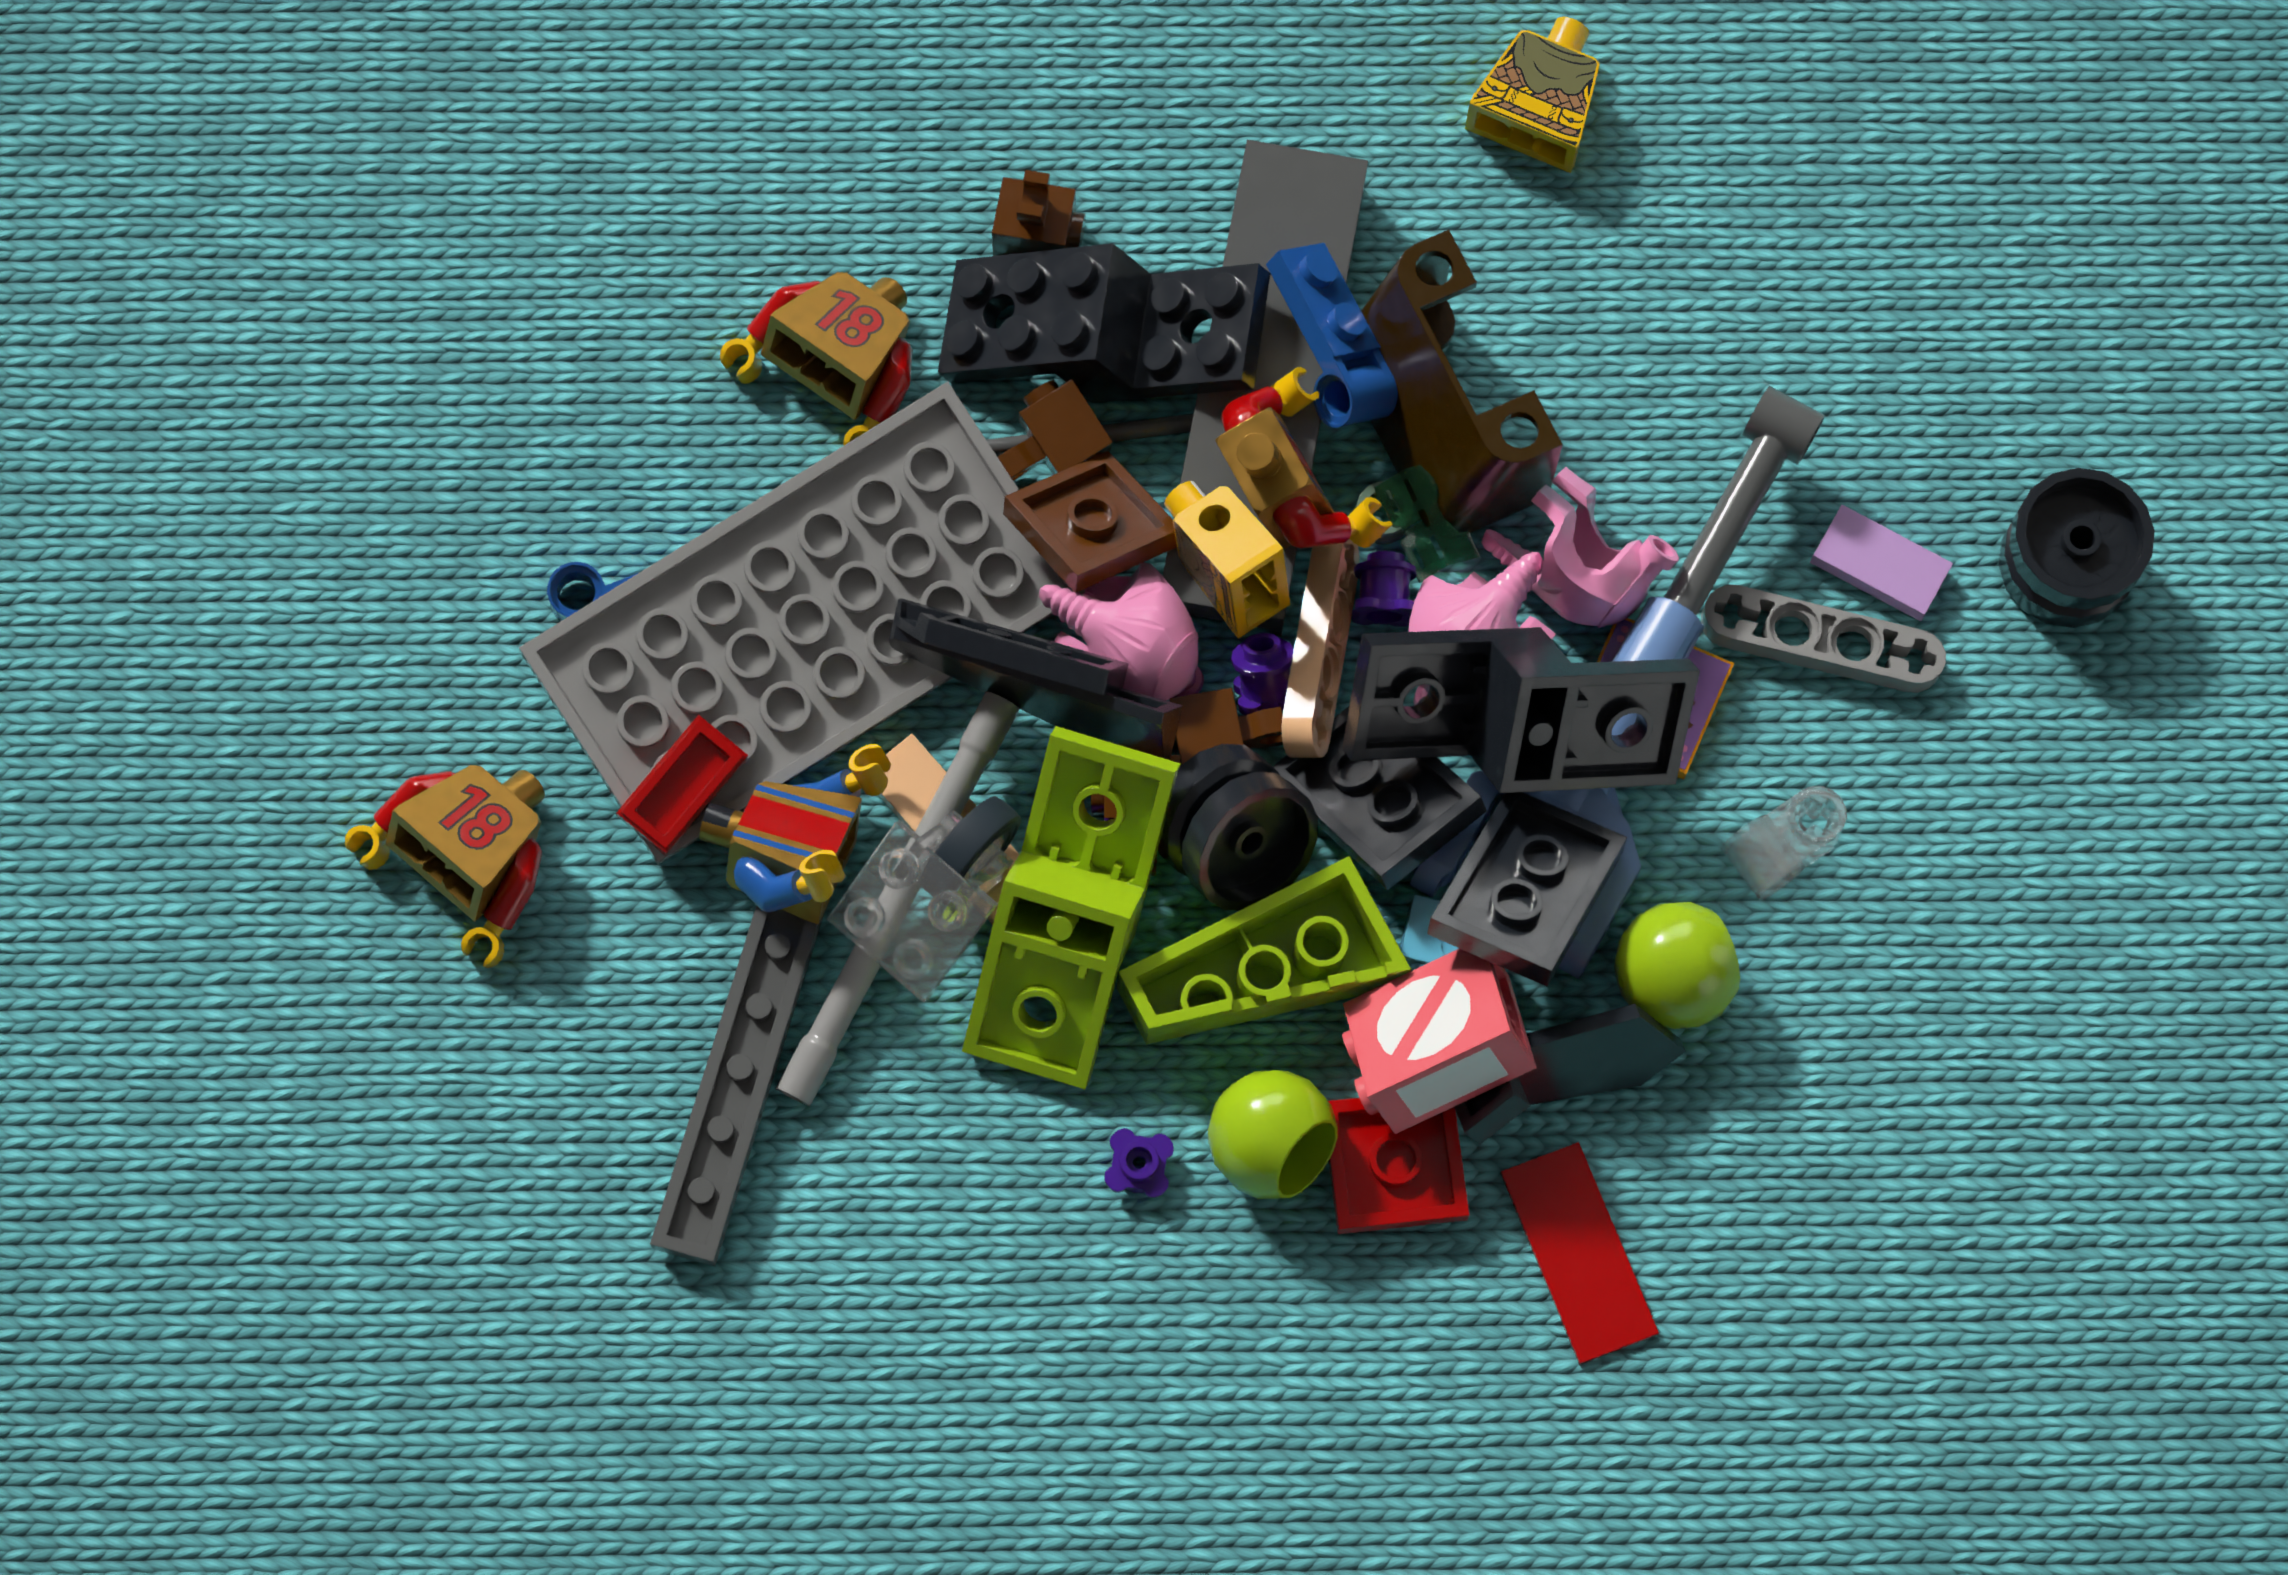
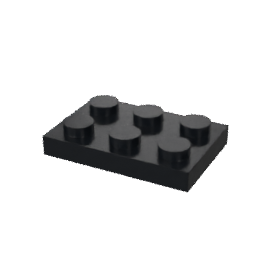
(1386, 810)
(1527, 886)

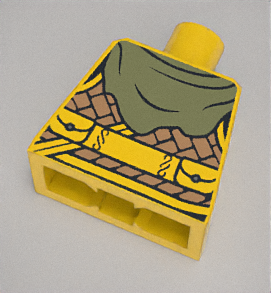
(1538, 95)
(1229, 555)

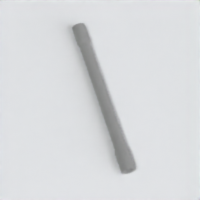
(819, 1047)

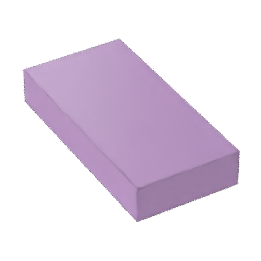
(1881, 562)

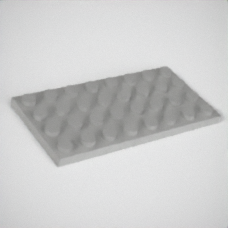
(790, 609)

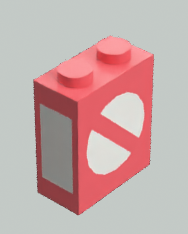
(1436, 1038)

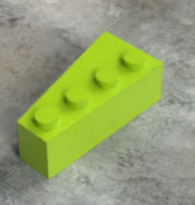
(1274, 957)

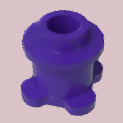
(1384, 590)
(1263, 672)

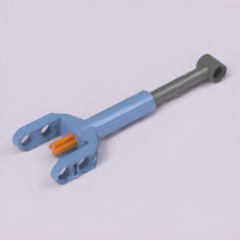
(1662, 631)

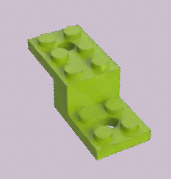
(1070, 907)

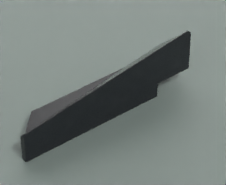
(1038, 676)

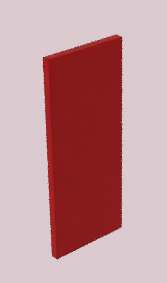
(1579, 1253)

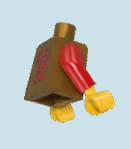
(836, 342)
(1278, 476)
(466, 841)

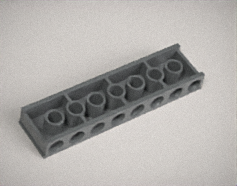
(1281, 203)

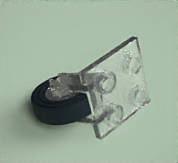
(927, 893)

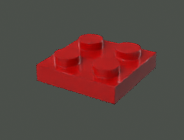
(1395, 1178)

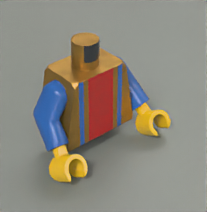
(798, 837)

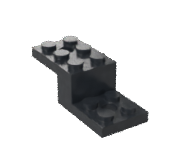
(1104, 323)
(1520, 709)

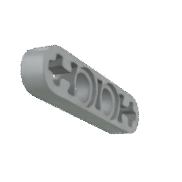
(1824, 627)

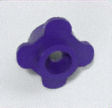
(1151, 1177)

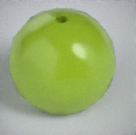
(1678, 964)
(1272, 1134)

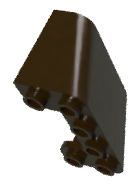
(1433, 420)

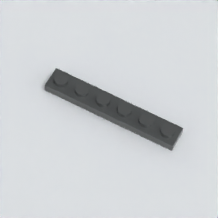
(735, 1086)

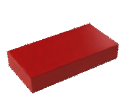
(682, 785)

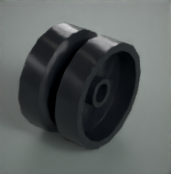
(2076, 547)
(1237, 827)

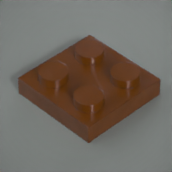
(1091, 521)

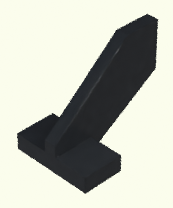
(1576, 1060)

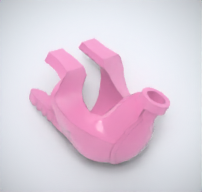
(1579, 571)
(1476, 603)
(1134, 623)

